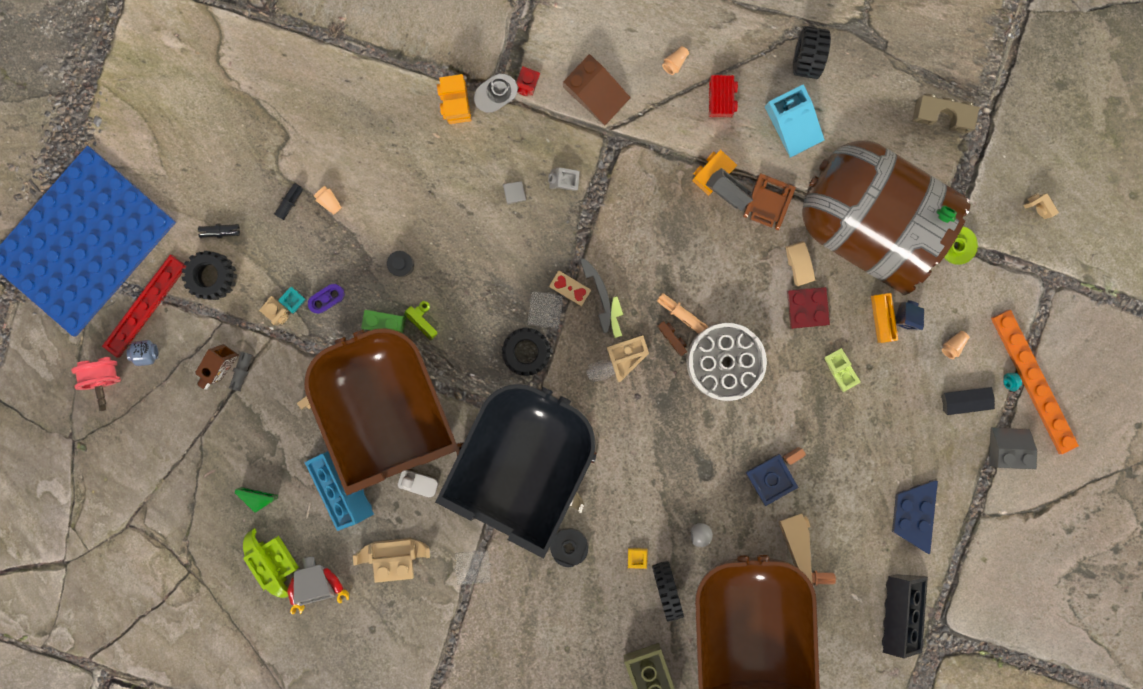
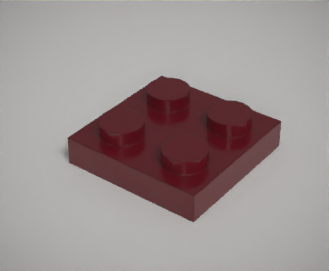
(808, 307)

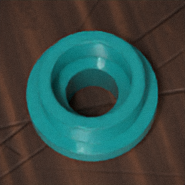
(1012, 381)

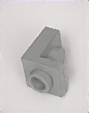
(564, 179)

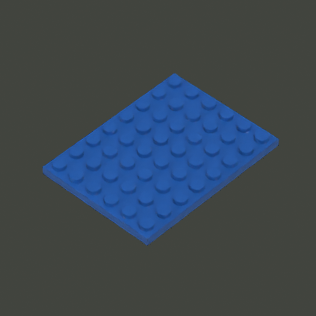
(82, 241)

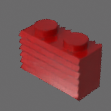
(722, 96)

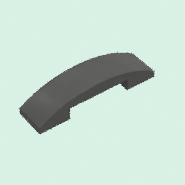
(589, 272)

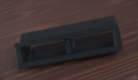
(968, 401)

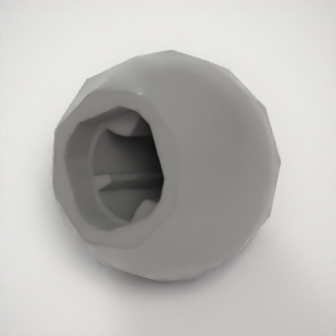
(701, 535)

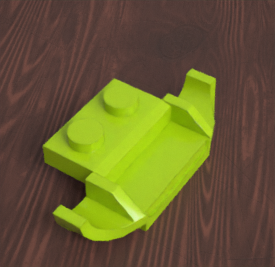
(269, 563)

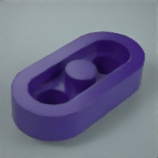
(326, 298)

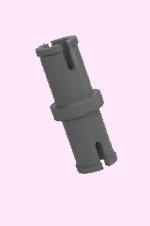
(240, 371)

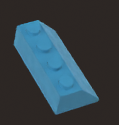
(343, 509)

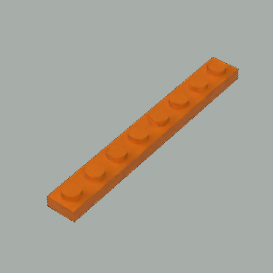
(1034, 381)

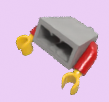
(313, 585)

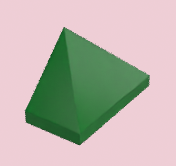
(255, 499)

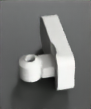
(418, 483)

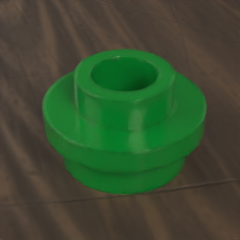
(946, 214)

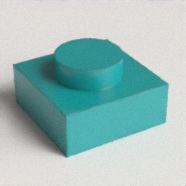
(292, 300)

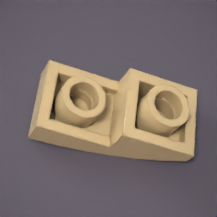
(801, 263)

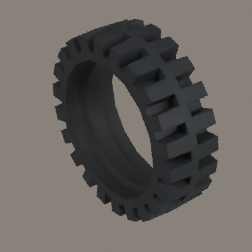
(667, 591)

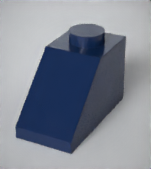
(910, 316)

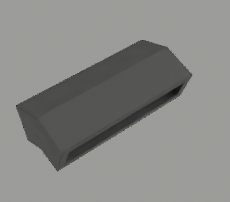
(729, 189)

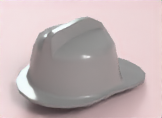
(495, 93)

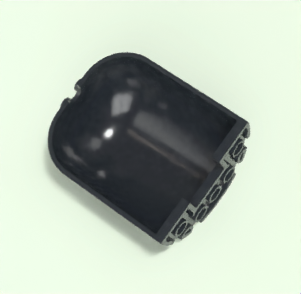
(521, 465)

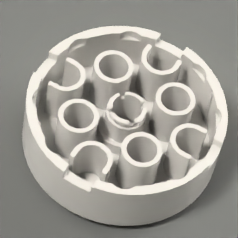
(746, 365)

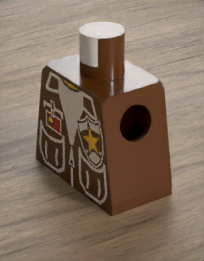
(215, 365)

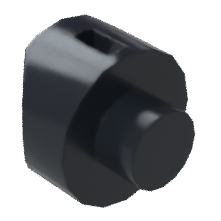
(400, 264)

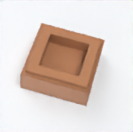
(794, 456)

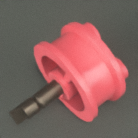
(96, 376)

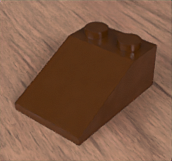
(596, 90)

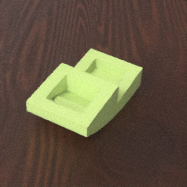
(616, 311)
(842, 370)

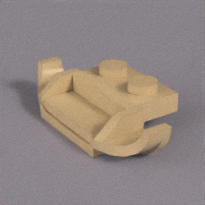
(392, 558)

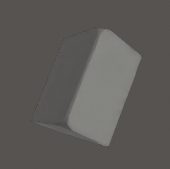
(514, 192)

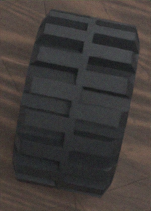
(811, 52)
(194, 271)
(510, 358)

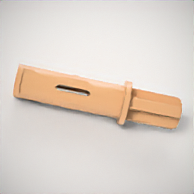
(681, 313)

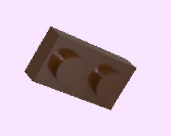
(668, 332)

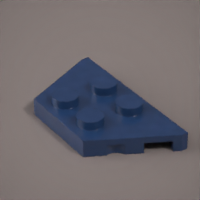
(915, 514)

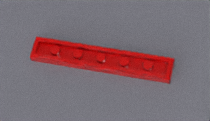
(144, 306)

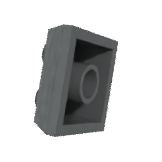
(1012, 448)

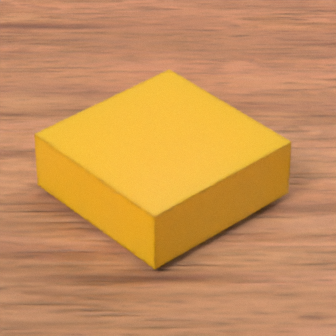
(637, 558)

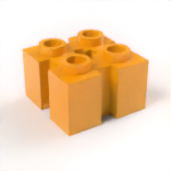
(455, 99)

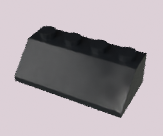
(904, 615)

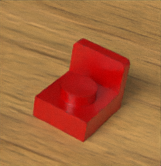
(527, 81)

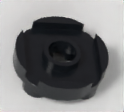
(575, 556)

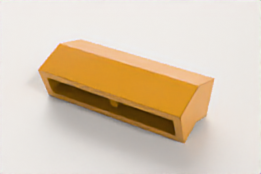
(884, 318)

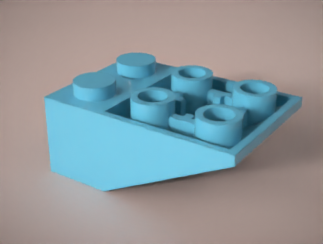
(795, 120)

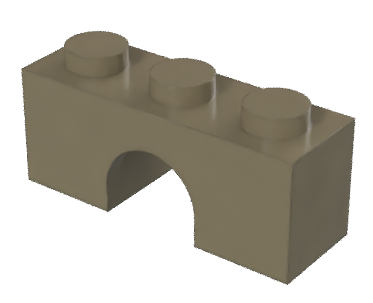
(962, 115)

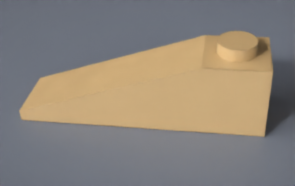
(798, 541)

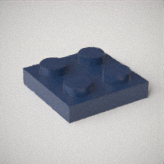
(771, 479)

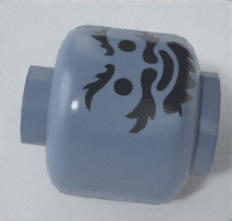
(142, 353)

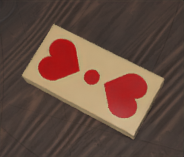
(570, 288)

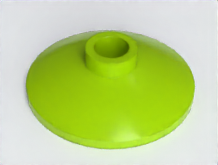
(966, 248)

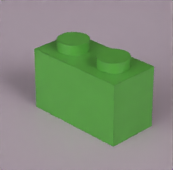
(378, 320)

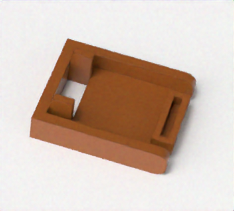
(767, 205)

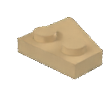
(627, 356)

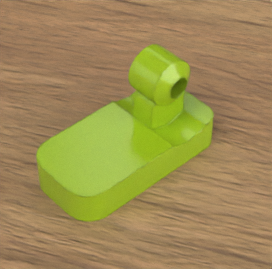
(415, 316)

